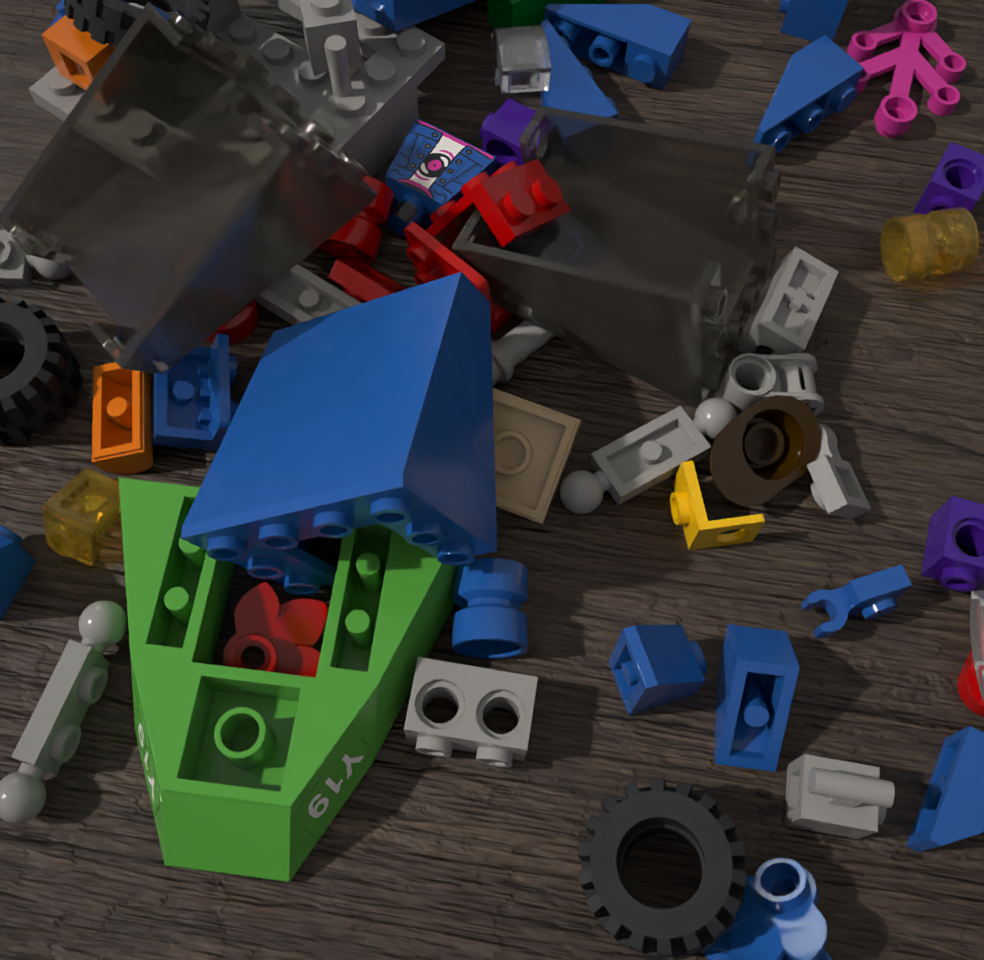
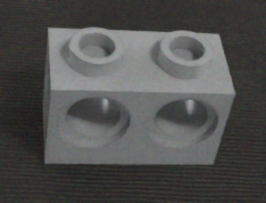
(475, 694)

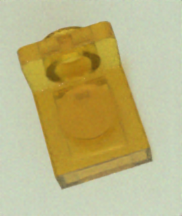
(81, 515)

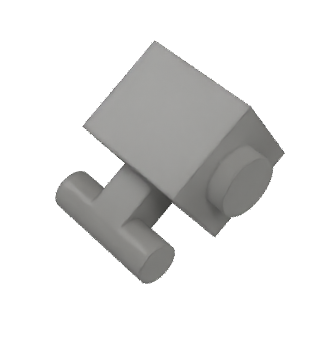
(332, 40)
(836, 797)

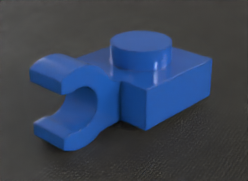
(870, 595)

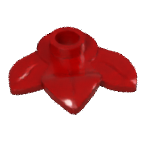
(281, 631)

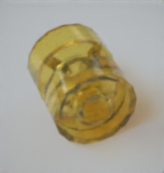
(929, 244)

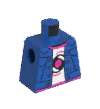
(431, 173)

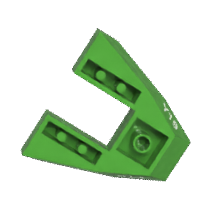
(251, 759)

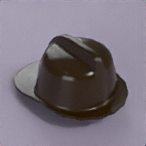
(764, 450)

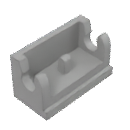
(789, 304)

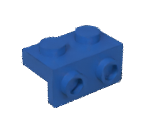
(194, 398)

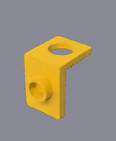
(690, 512)

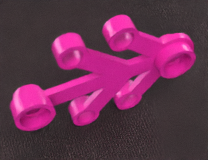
(915, 25)

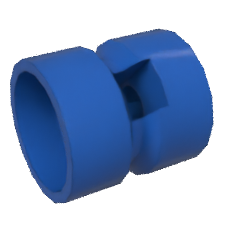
(490, 615)

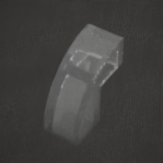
(520, 59)

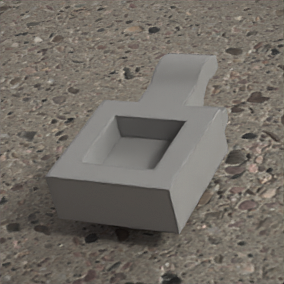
(834, 480)

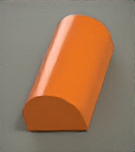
(122, 419)

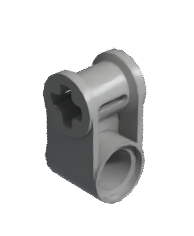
(768, 377)

